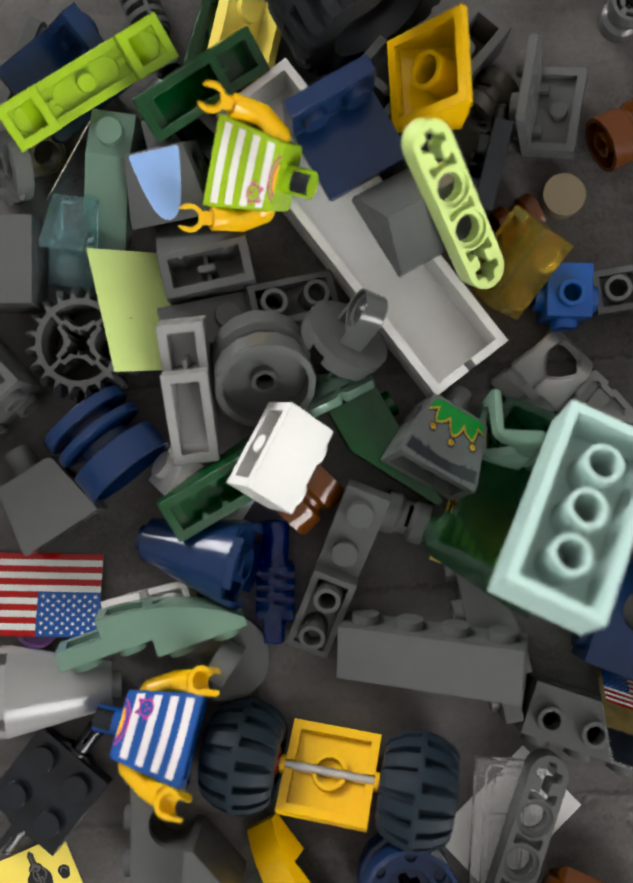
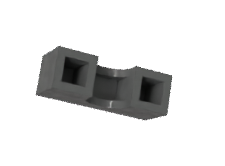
(154, 848)

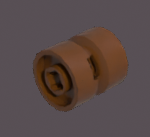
(611, 137)
(321, 493)

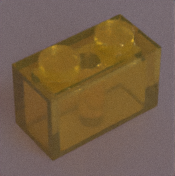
(530, 258)

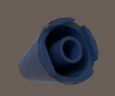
(212, 562)

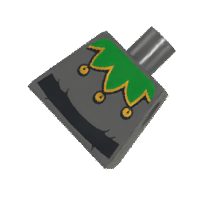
(440, 444)

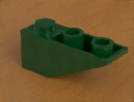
(367, 430)

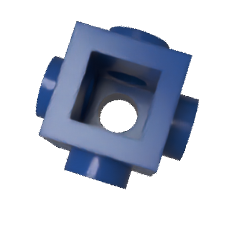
(567, 297)

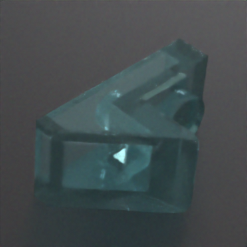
(67, 232)

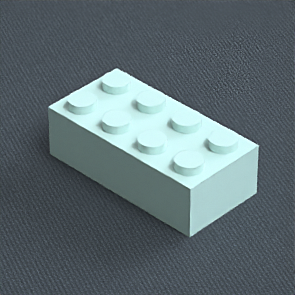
(572, 523)

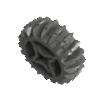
(58, 365)

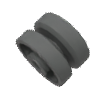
(260, 361)

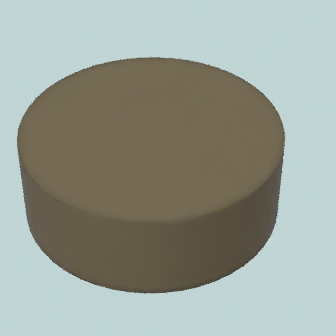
(562, 196)

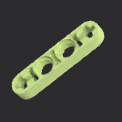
(461, 202)

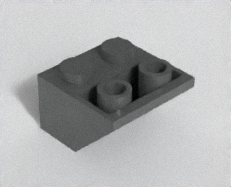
(202, 262)

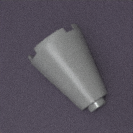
(40, 696)

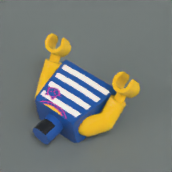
(158, 735)

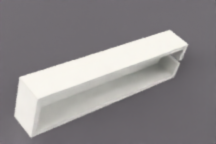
(431, 315)

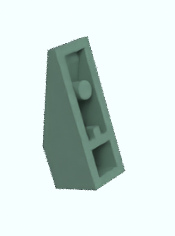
(108, 141)

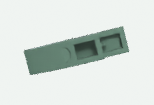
(169, 621)

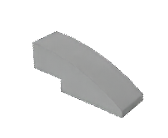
(188, 389)

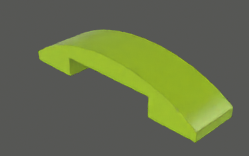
(87, 82)

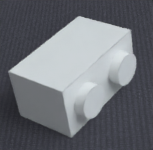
(281, 457)

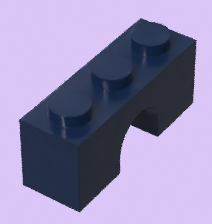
(611, 645)

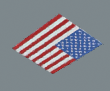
(49, 594)

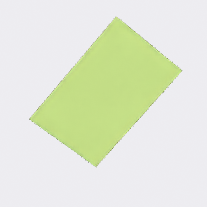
(127, 288)

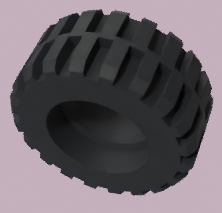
(337, 32)

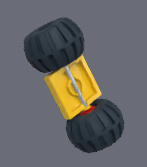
(330, 774)

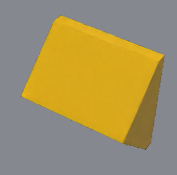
(431, 71)

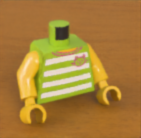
(250, 168)

